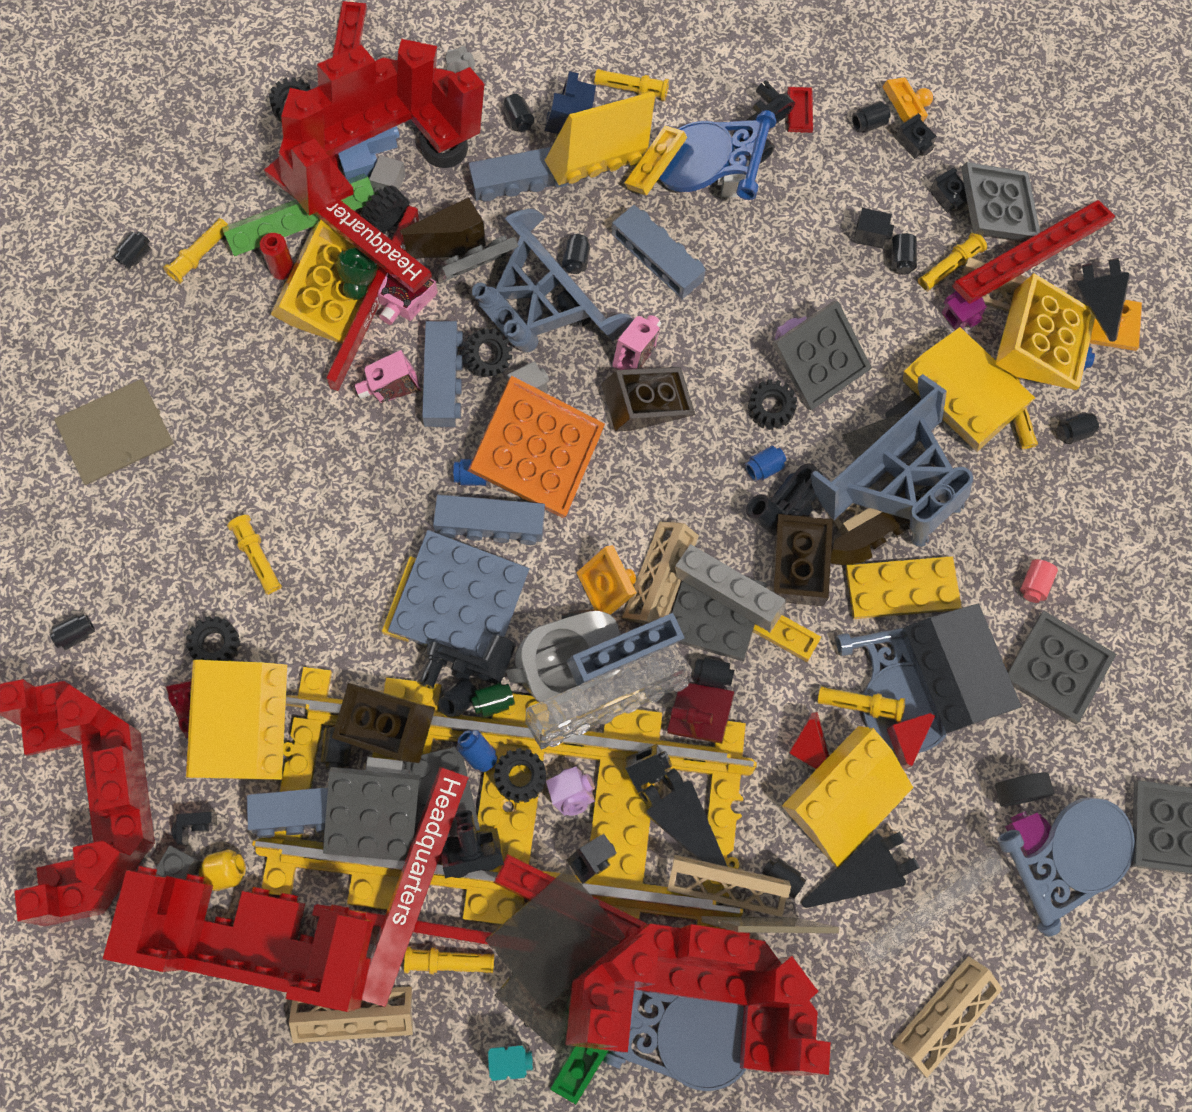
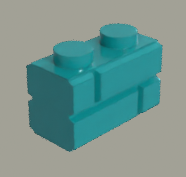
(509, 1062)

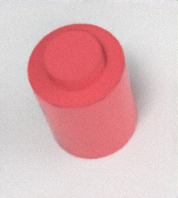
(1038, 580)

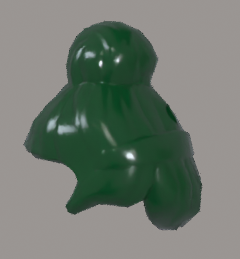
(356, 272)

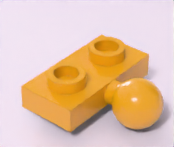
(906, 100)

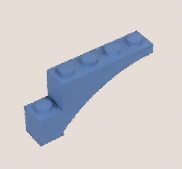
(362, 156)

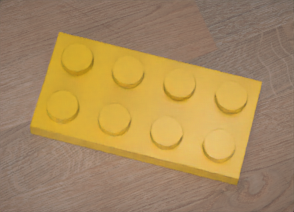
(903, 587)

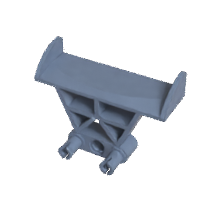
(523, 333)
(885, 455)

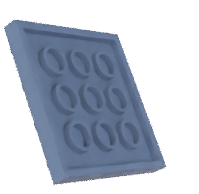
(457, 596)

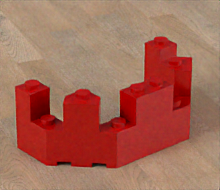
(366, 98)
(117, 793)
(164, 929)
(706, 966)

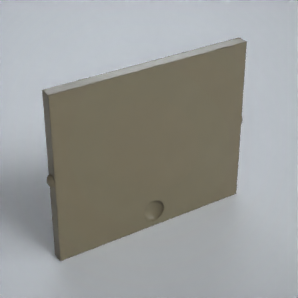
(113, 431)
(769, 924)

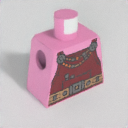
(401, 301)
(638, 337)
(389, 378)

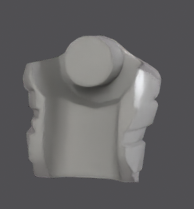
(459, 59)

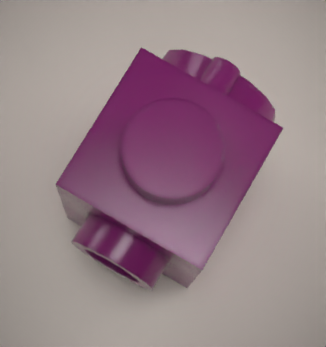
(961, 313)
(1033, 829)

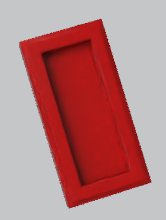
(801, 116)

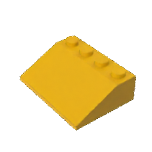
(602, 139)
(314, 290)
(1046, 335)
(979, 393)
(236, 720)
(849, 794)

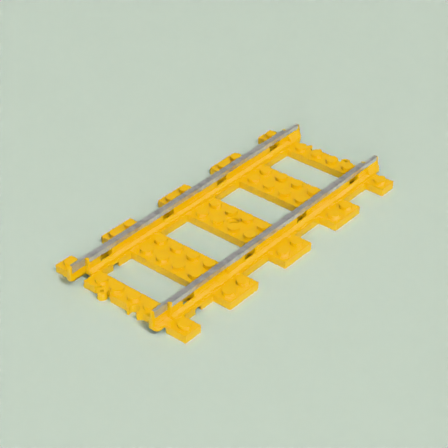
(617, 807)

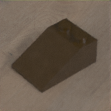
(445, 232)
(646, 397)
(802, 559)
(383, 723)

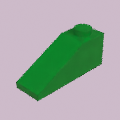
(577, 1072)

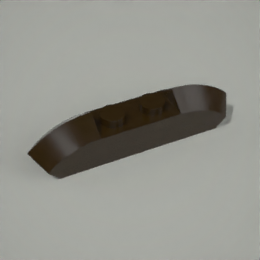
(857, 543)

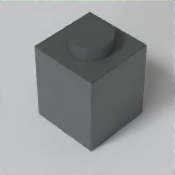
(177, 864)

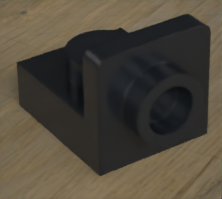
(198, 823)

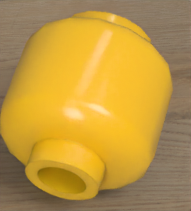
(223, 869)

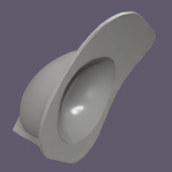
(544, 652)

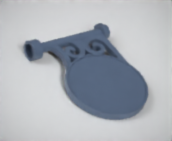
(893, 682)
(1086, 850)
(694, 1040)

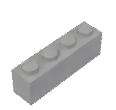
(730, 588)

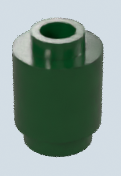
(493, 699)

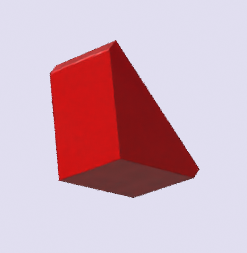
(908, 738)
(811, 743)

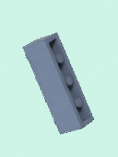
(511, 175)
(658, 251)
(440, 374)
(489, 519)
(625, 649)
(287, 812)

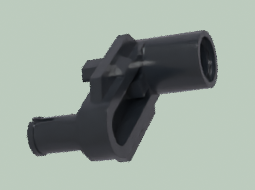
(778, 103)
(791, 498)
(488, 668)

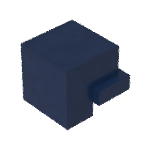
(574, 98)

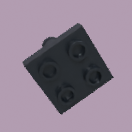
(471, 849)

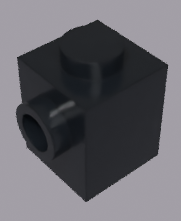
(873, 228)

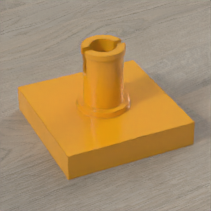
(1129, 329)
(607, 581)

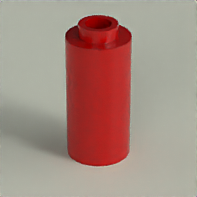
(276, 255)

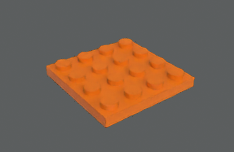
(536, 447)

